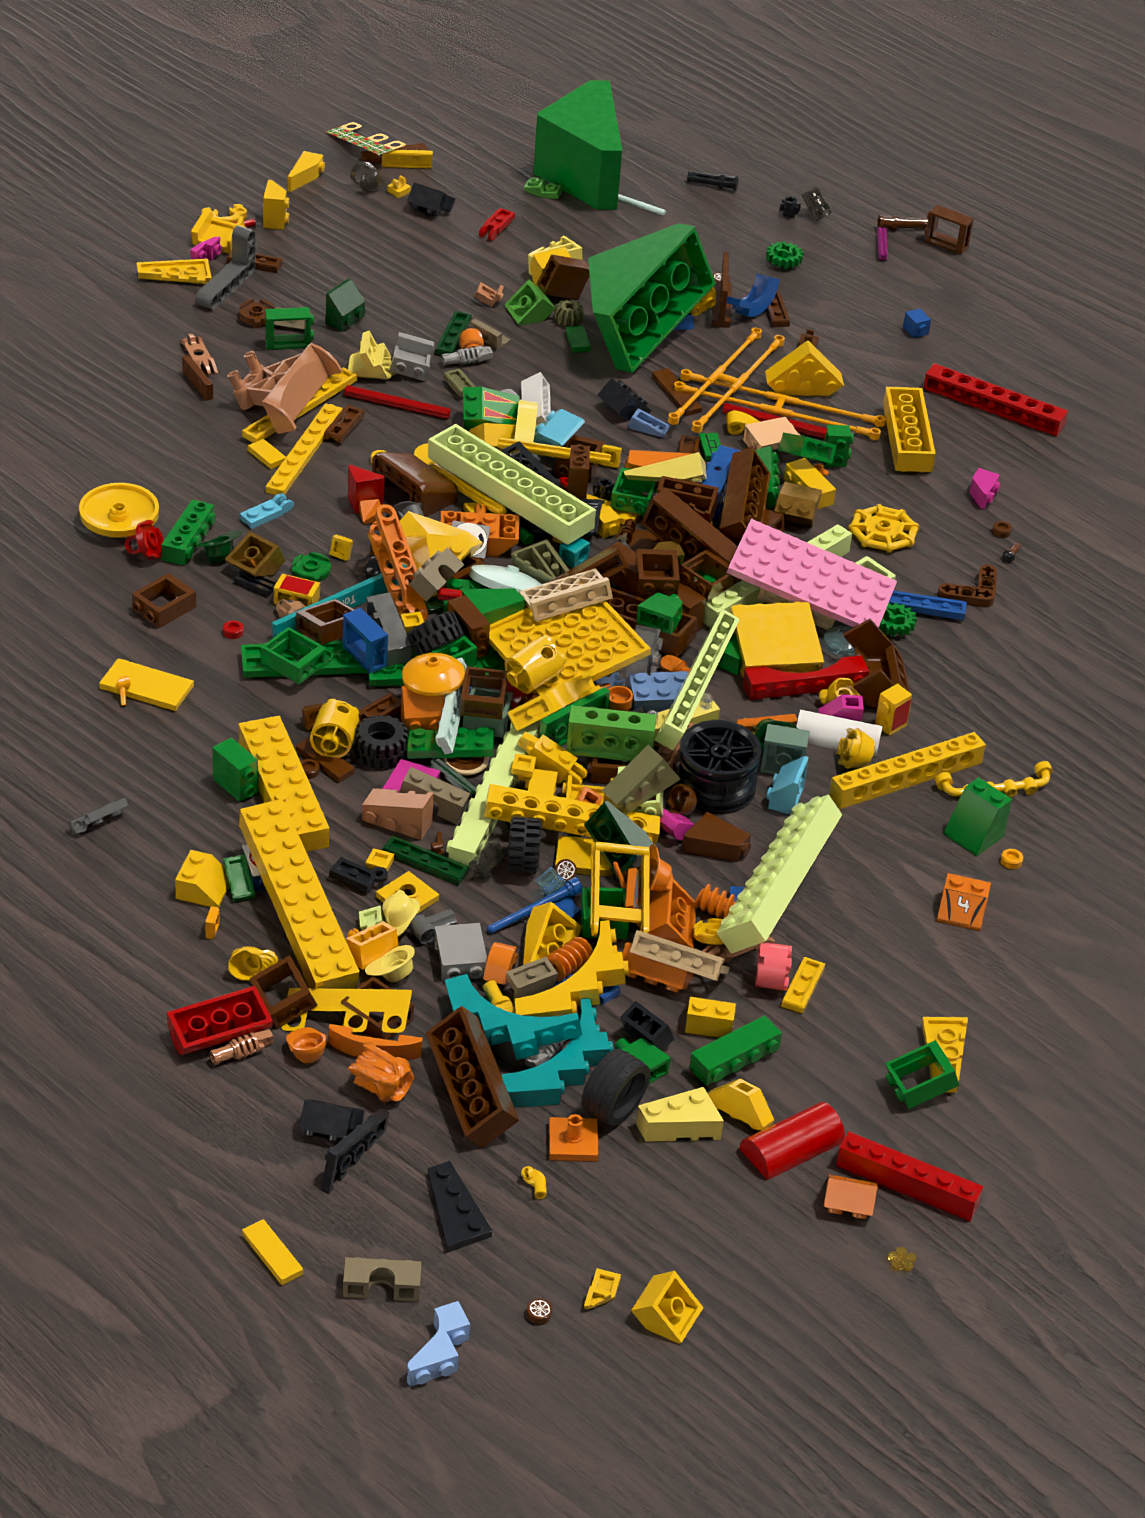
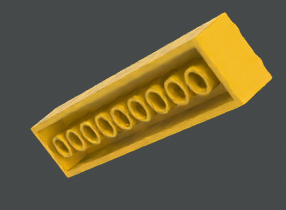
(298, 897)

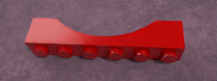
(769, 683)

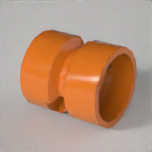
(620, 698)

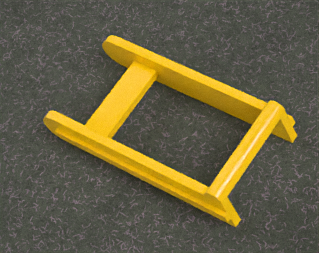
(618, 913)

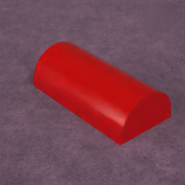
(218, 1020)
(794, 1140)

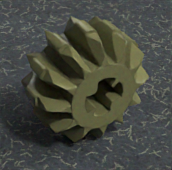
(569, 313)

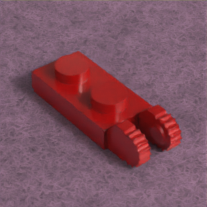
(496, 223)

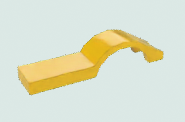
(552, 701)

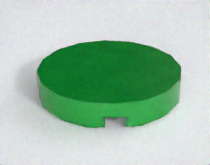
(311, 567)

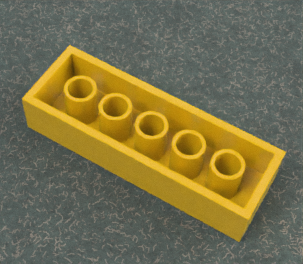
(908, 429)

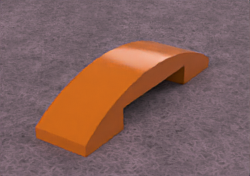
(344, 1040)

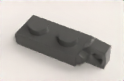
(96, 816)

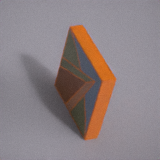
(633, 890)

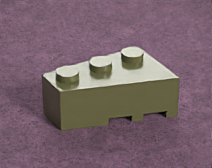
(539, 562)
(640, 780)

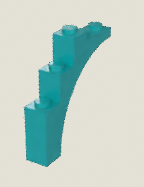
(502, 1026)
(547, 1081)

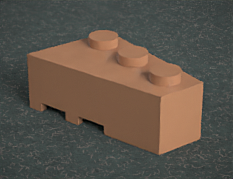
(399, 812)

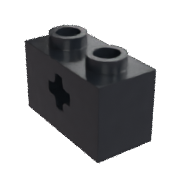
(645, 1025)

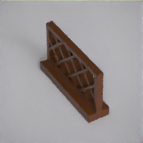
(721, 309)

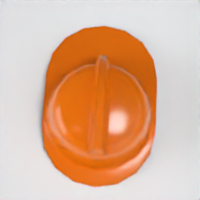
(660, 872)

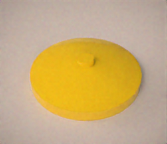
(117, 509)

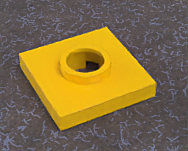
(422, 892)

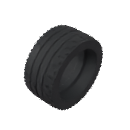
(615, 1087)

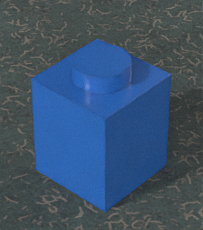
(917, 323)

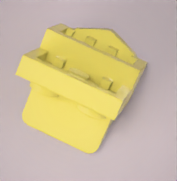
(372, 360)

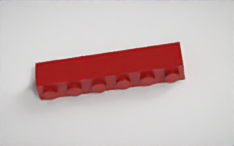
(909, 1176)

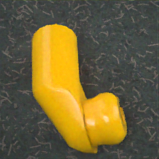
(536, 1180)

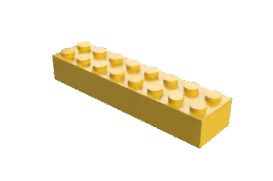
(284, 778)

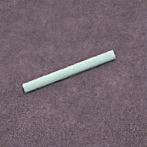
(641, 205)

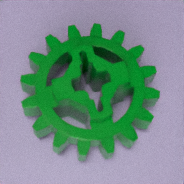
(784, 254)
(898, 620)

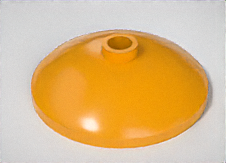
(433, 674)

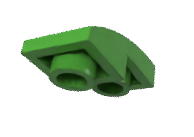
(539, 188)

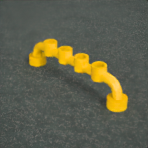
(1042, 769)

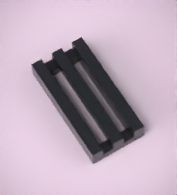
(259, 584)

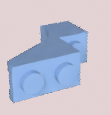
(439, 1355)

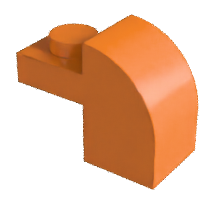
(499, 962)

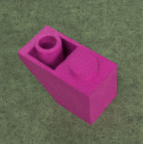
(984, 487)
(844, 707)

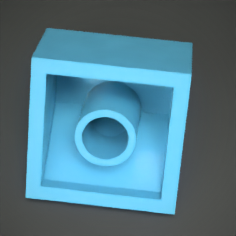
(557, 428)
(788, 786)

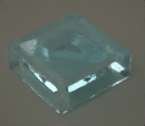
(550, 881)

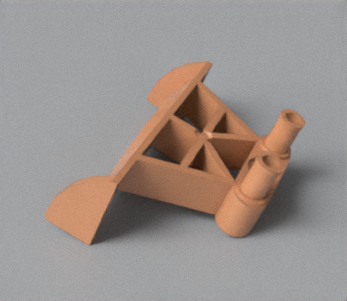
(284, 385)

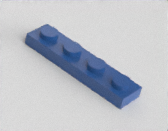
(930, 605)

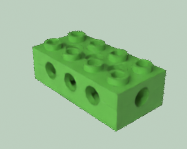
(609, 733)

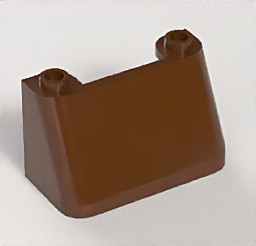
(417, 479)

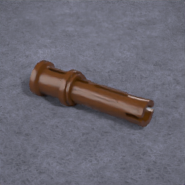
(897, 222)

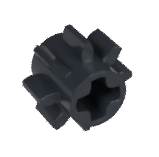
(790, 207)
(603, 489)

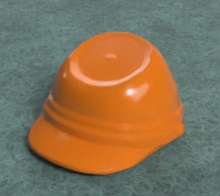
(307, 1044)

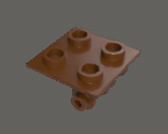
(637, 538)

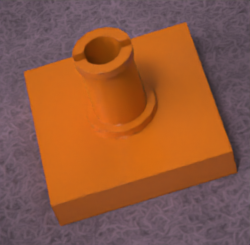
(573, 1139)

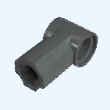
(424, 927)

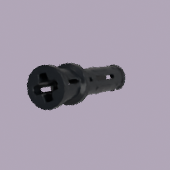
(719, 180)

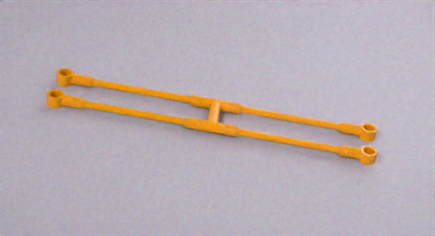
(697, 426)
(873, 433)

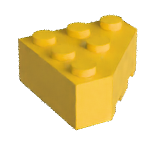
(804, 373)

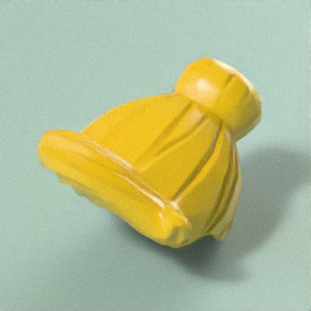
(839, 687)
(249, 961)

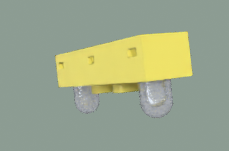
(705, 711)

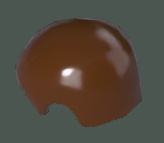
(682, 799)

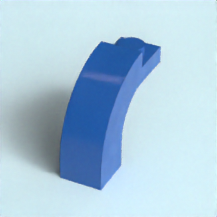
(759, 297)

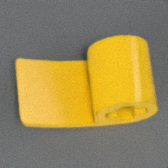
(737, 420)

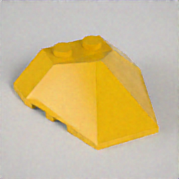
(428, 536)

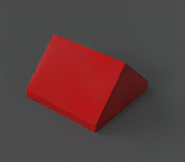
(364, 486)

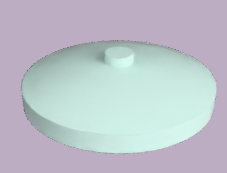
(502, 577)

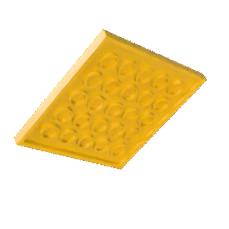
(588, 637)

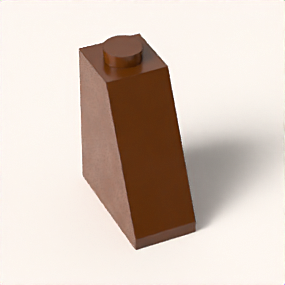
(716, 839)

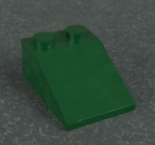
(614, 827)

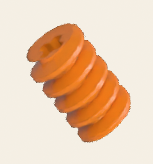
(713, 902)
(570, 957)

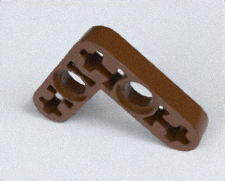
(979, 595)

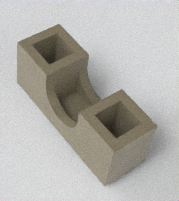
(435, 574)
(449, 798)
(364, 1273)

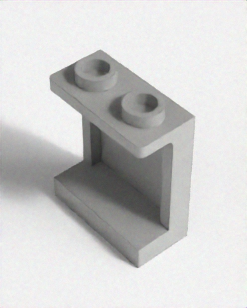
(411, 356)
(460, 950)

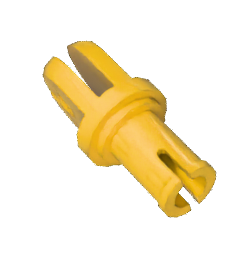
(496, 997)

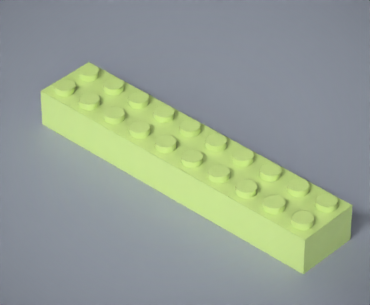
(511, 484)
(779, 874)

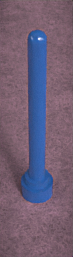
(572, 888)

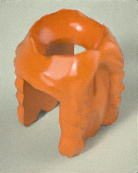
(382, 1073)

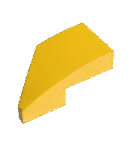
(602, 1289)

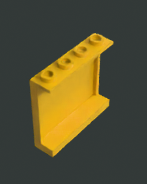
(778, 637)

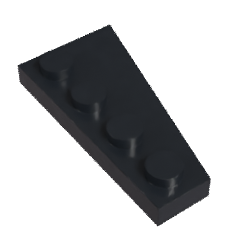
(351, 1148)
(458, 1213)

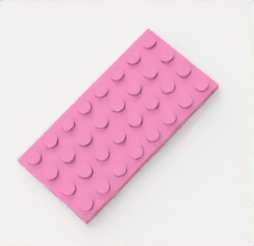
(810, 575)

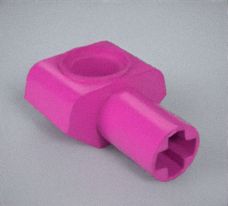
(675, 824)

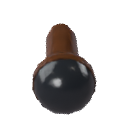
(1010, 554)

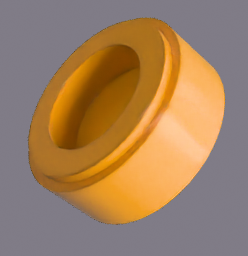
(1011, 858)

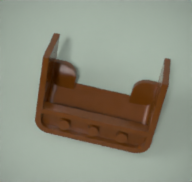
(882, 659)

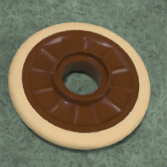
(467, 768)

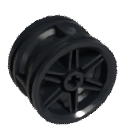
(720, 765)

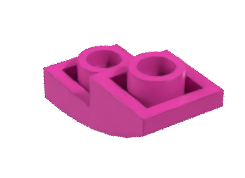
(207, 249)

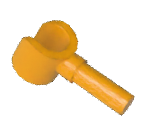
(122, 683)

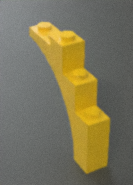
(601, 970)

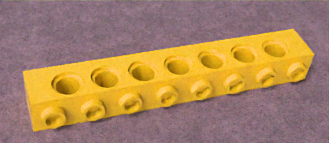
(906, 770)
(554, 812)

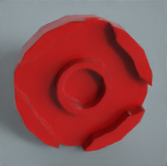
(148, 539)

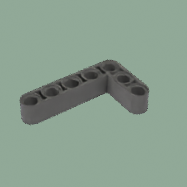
(234, 273)

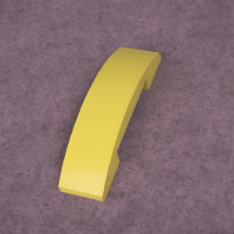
(526, 421)

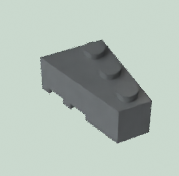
(384, 613)

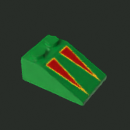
(488, 406)

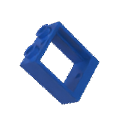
(358, 625)

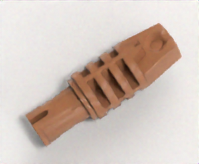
(242, 1046)

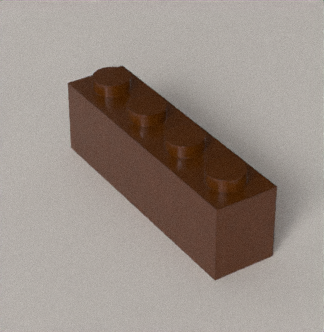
(606, 563)

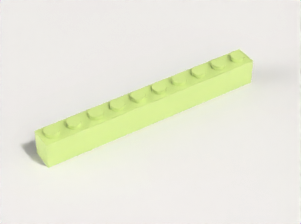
(835, 540)
(697, 680)
(475, 828)

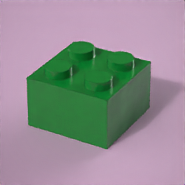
(607, 897)

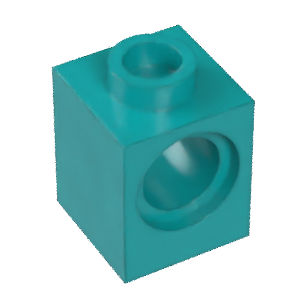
(575, 552)

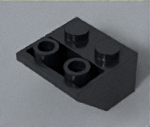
(623, 400)

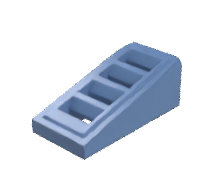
(648, 424)

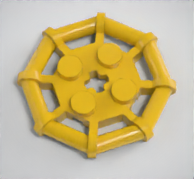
(889, 534)

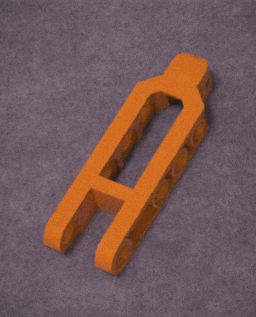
(387, 550)

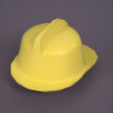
(400, 910)
(393, 965)

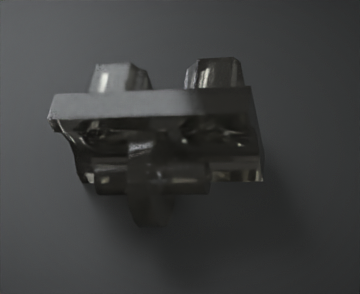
(816, 204)

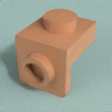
(488, 295)

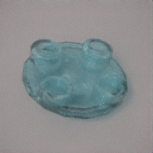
(836, 641)

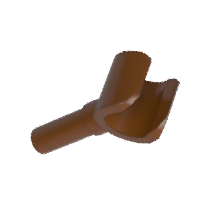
(437, 847)

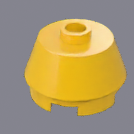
(855, 749)

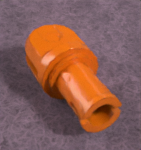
(673, 664)

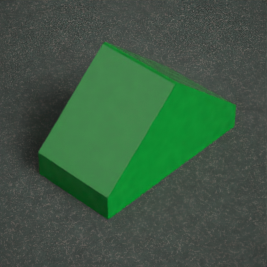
(581, 145)
(647, 290)

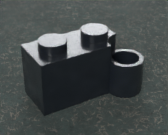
(429, 199)
(329, 1119)

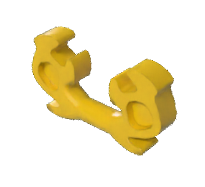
(234, 214)

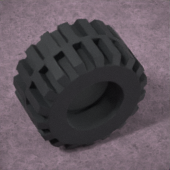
(435, 633)
(381, 741)
(524, 845)

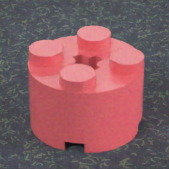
(773, 966)

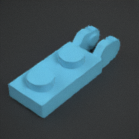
(266, 511)

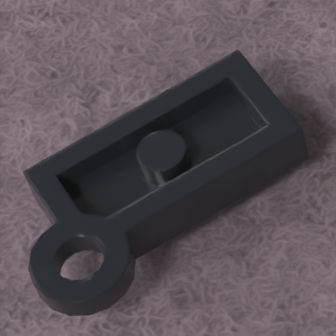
(357, 875)

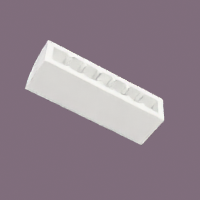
(537, 390)
(827, 730)

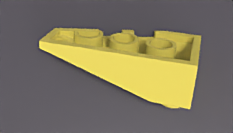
(687, 468)

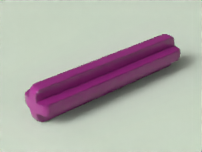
(882, 244)

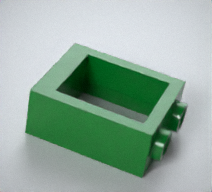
(288, 341)
(807, 447)
(638, 504)
(313, 654)
(914, 1061)

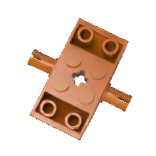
(503, 527)

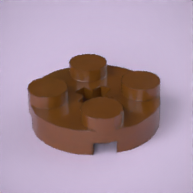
(254, 312)

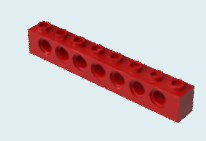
(995, 399)

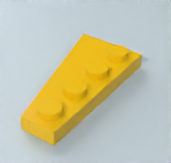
(178, 270)
(950, 1036)

